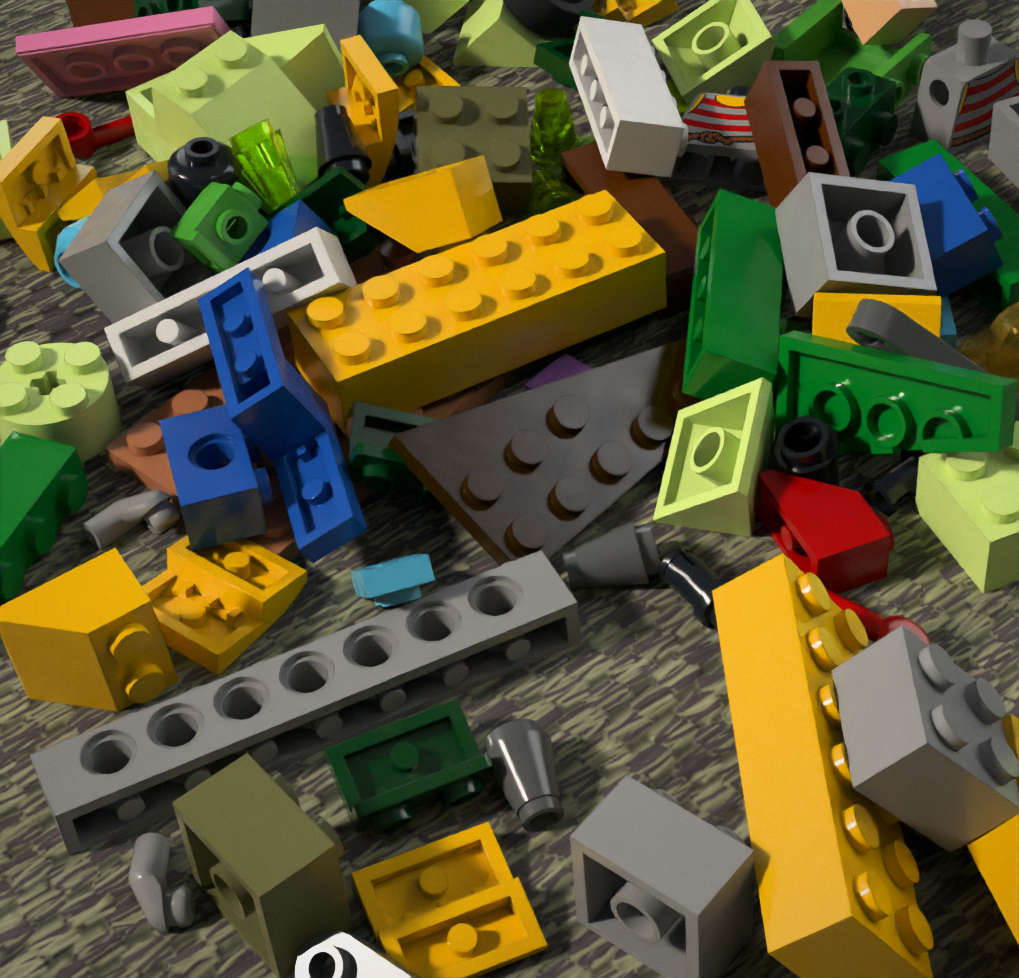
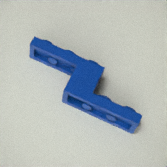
(281, 416)

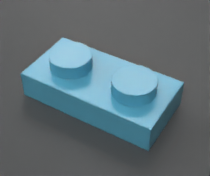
(393, 580)

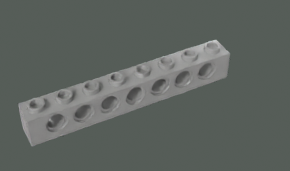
(307, 698)

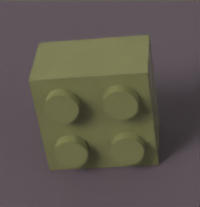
(474, 122)
(264, 861)

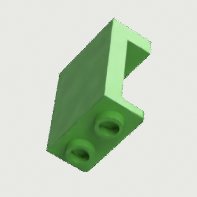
(821, 38)

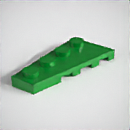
(892, 399)

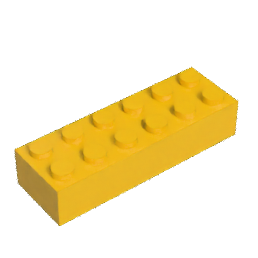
(480, 308)
(824, 855)

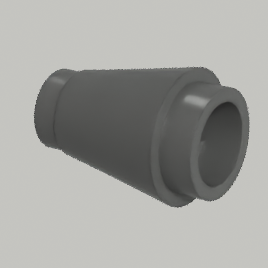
(614, 559)
(526, 772)

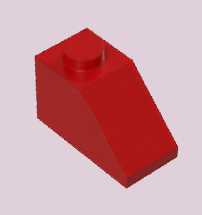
(825, 529)

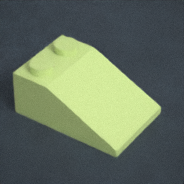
(230, 90)

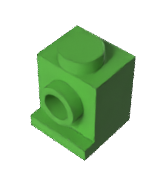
(204, 225)

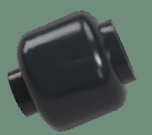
(199, 164)

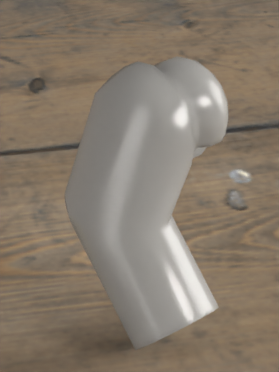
(125, 514)
(148, 881)

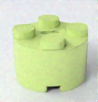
(59, 396)

